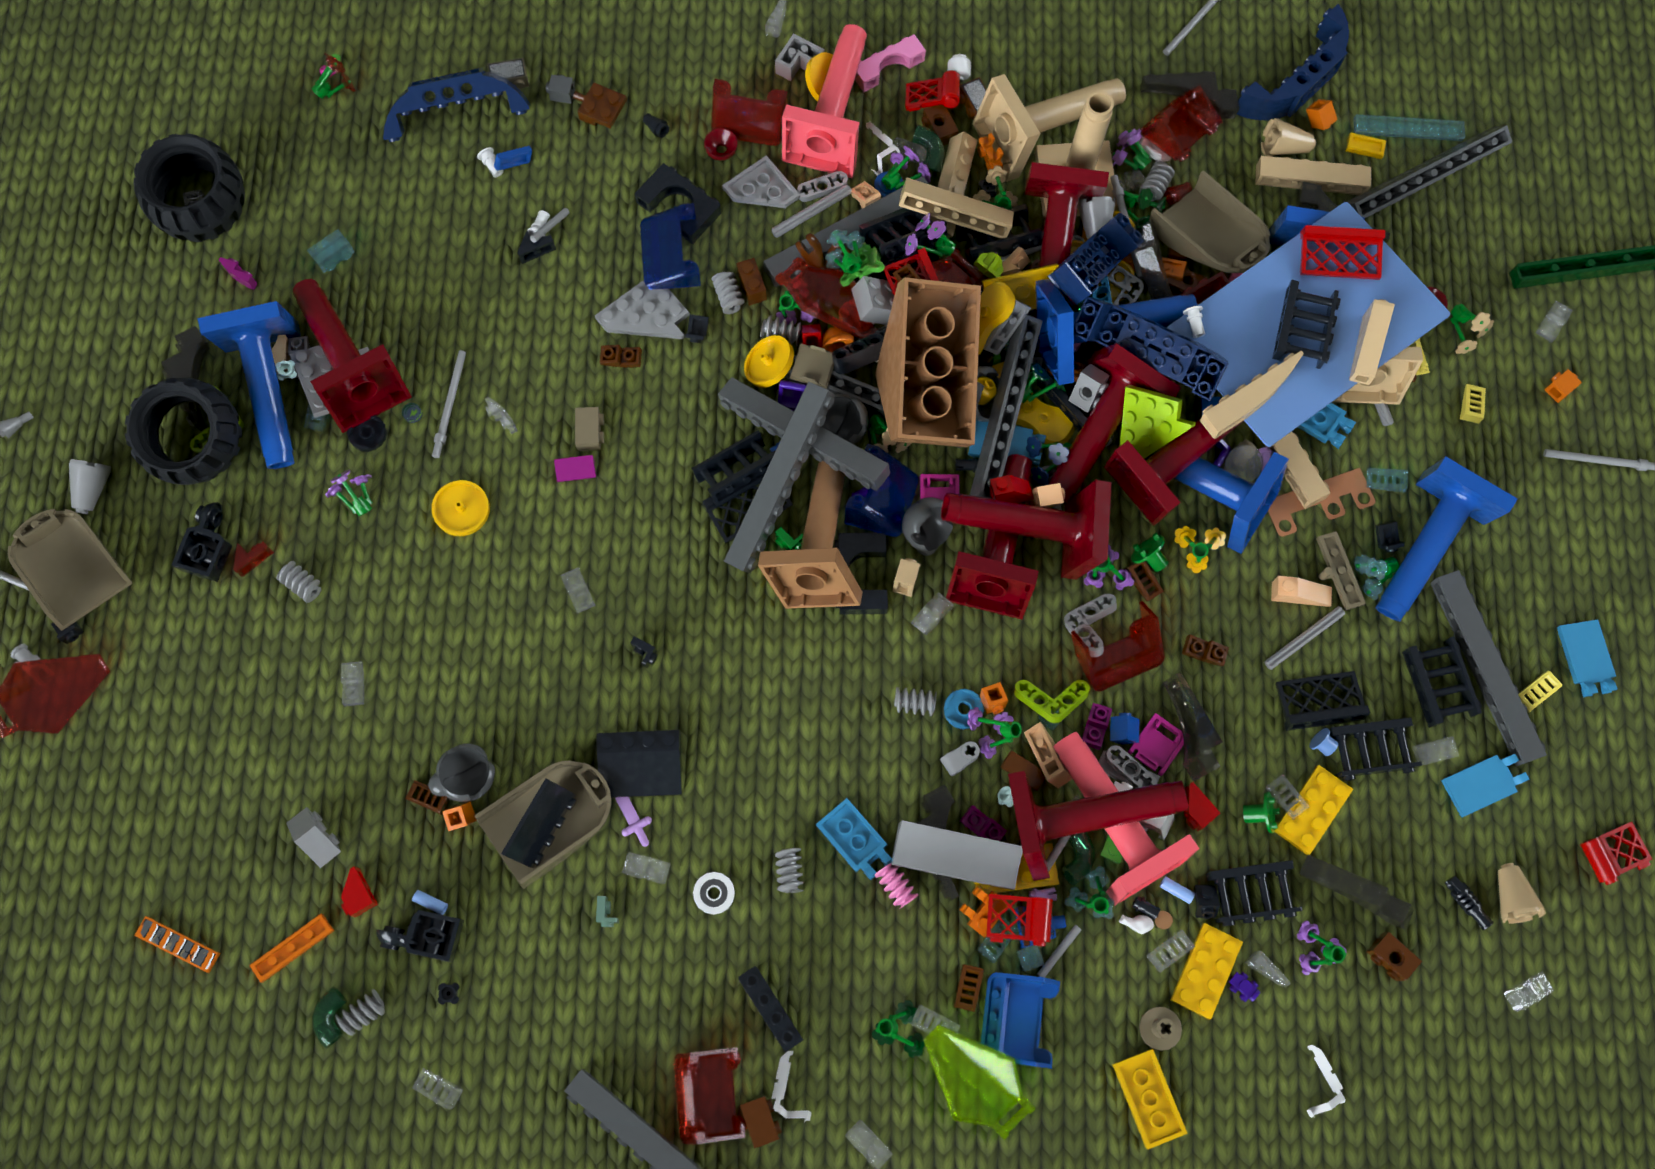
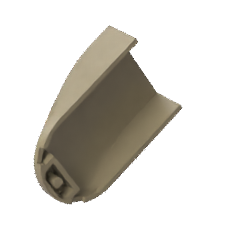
(1213, 228)
(65, 565)
(581, 823)

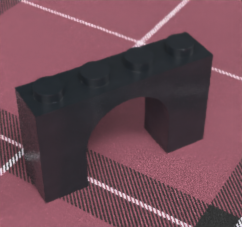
(668, 182)
(857, 546)

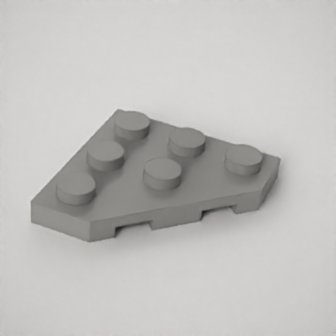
(762, 185)

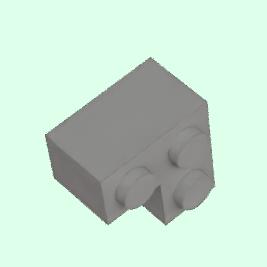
(795, 56)
(312, 837)

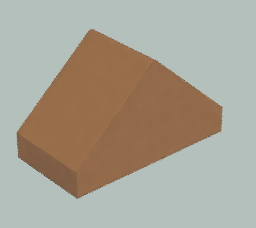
(931, 363)

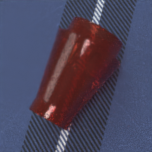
(1177, 192)

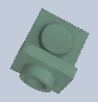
(603, 909)

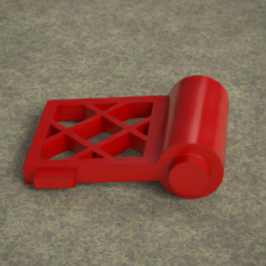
(946, 90)
(1604, 858)
(1037, 919)

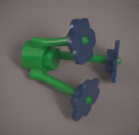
(1058, 454)

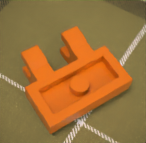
(988, 153)
(978, 919)

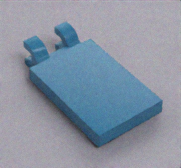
(1327, 423)
(1018, 442)
(1588, 656)
(1483, 784)
(854, 838)

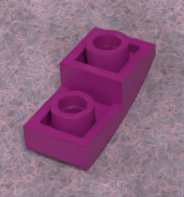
(237, 273)
(1096, 725)
(982, 825)

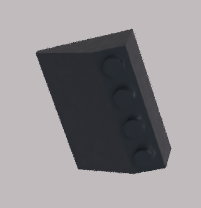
(641, 762)
(539, 824)

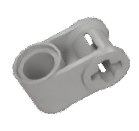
(958, 760)

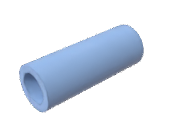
(1177, 890)
(430, 902)

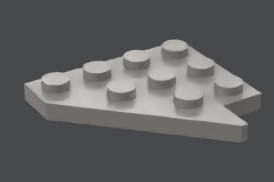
(644, 313)
(308, 366)

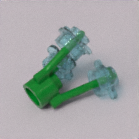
(849, 262)
(1378, 568)
(1101, 906)

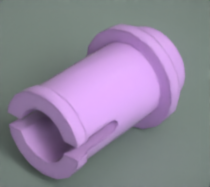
(1266, 454)
(1044, 893)

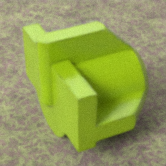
(989, 264)

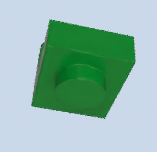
(784, 540)

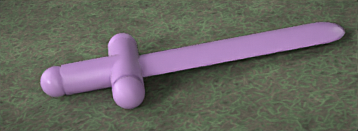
(635, 824)

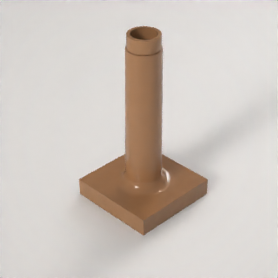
(817, 571)

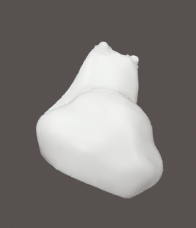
(1139, 923)

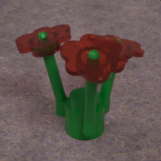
(322, 86)

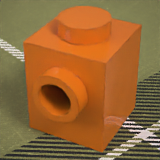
(1321, 114)
(1562, 385)
(993, 698)
(459, 816)

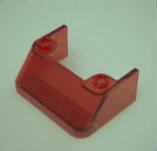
(1126, 657)

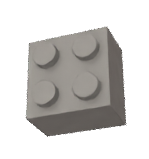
(873, 299)

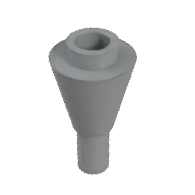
(10, 426)

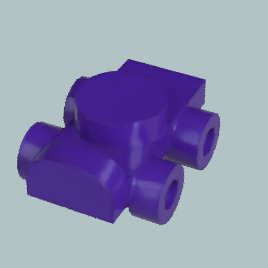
(1247, 988)

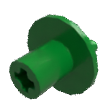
(1151, 553)
(1262, 813)

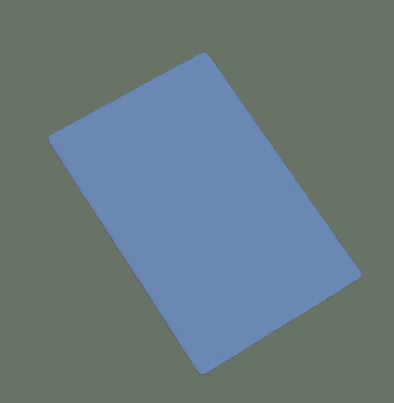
(1246, 316)

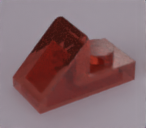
(246, 561)

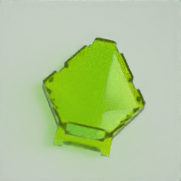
(976, 1080)

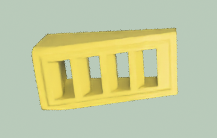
(1466, 414)
(1547, 682)

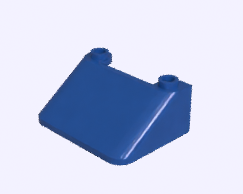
(1015, 1016)

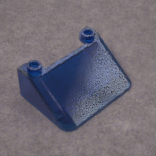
(663, 250)
(885, 508)

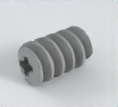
(1158, 179)
(728, 292)
(789, 332)
(299, 582)
(915, 701)
(789, 870)
(361, 1014)

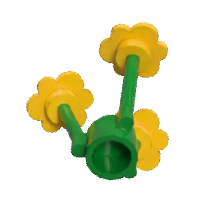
(1198, 558)

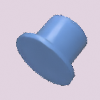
(1324, 742)

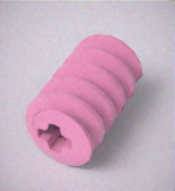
(896, 885)

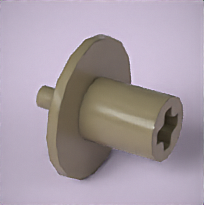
(1160, 1028)

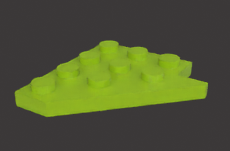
(1151, 420)

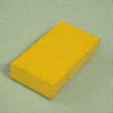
(1366, 145)

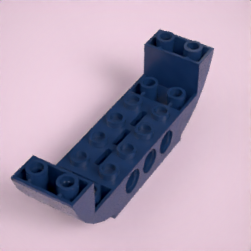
(1307, 79)
(481, 82)
(1095, 258)
(1153, 344)

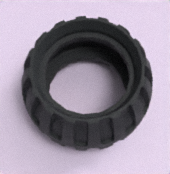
(170, 160)
(147, 416)

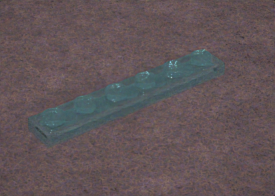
(1409, 127)

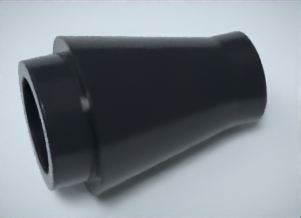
(658, 126)

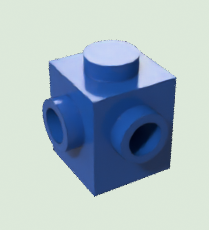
(1124, 729)

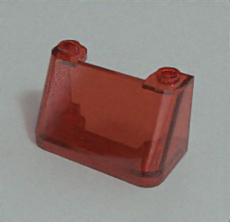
(748, 117)
(1182, 124)
(707, 1096)

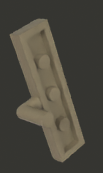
(1340, 571)

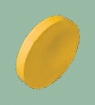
(816, 73)
(768, 361)
(460, 508)

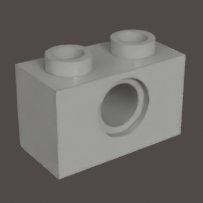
(1089, 388)

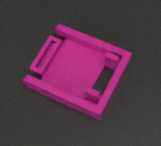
(938, 492)
(1154, 747)

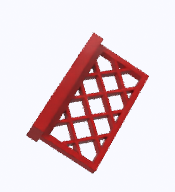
(1342, 235)
(924, 266)

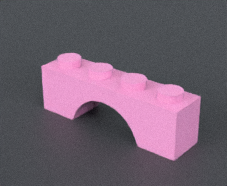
(906, 52)

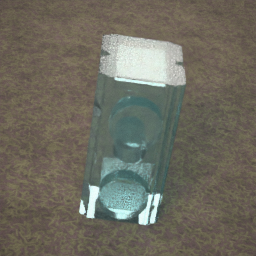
(331, 251)

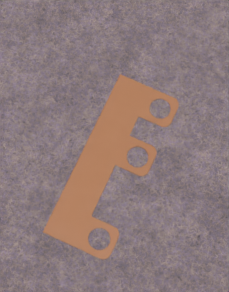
(1340, 485)

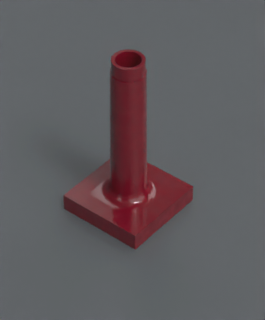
(1064, 189)
(358, 383)
(1107, 414)
(1147, 479)
(1080, 528)
(991, 579)
(1073, 817)

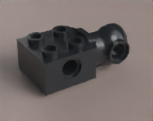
(201, 549)
(427, 936)

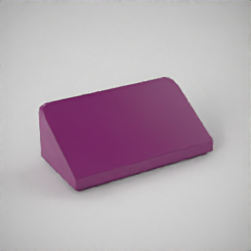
(575, 468)

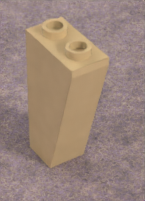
(1371, 341)

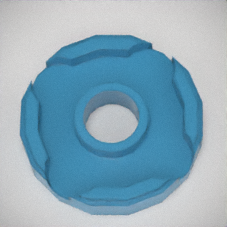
(959, 697)

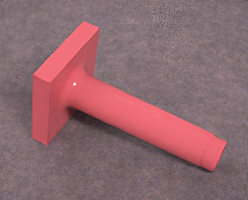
(823, 136)
(1143, 858)

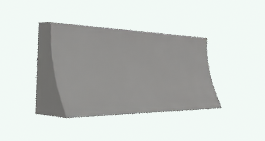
(957, 855)

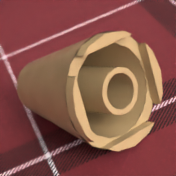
(1286, 139)
(1517, 896)

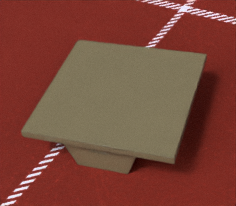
(813, 365)

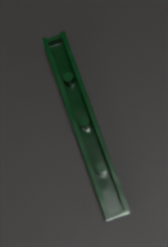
(1583, 267)

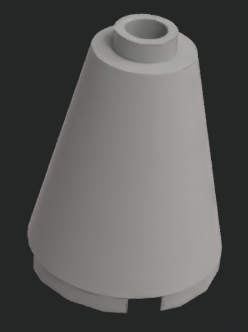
(1095, 213)
(86, 484)

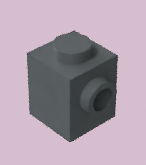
(560, 88)

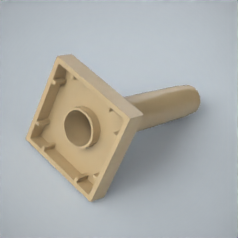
(1019, 127)
(1088, 144)
(1389, 382)

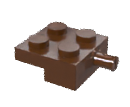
(600, 105)

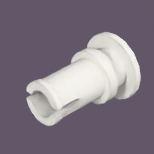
(488, 159)
(541, 220)
(1195, 320)

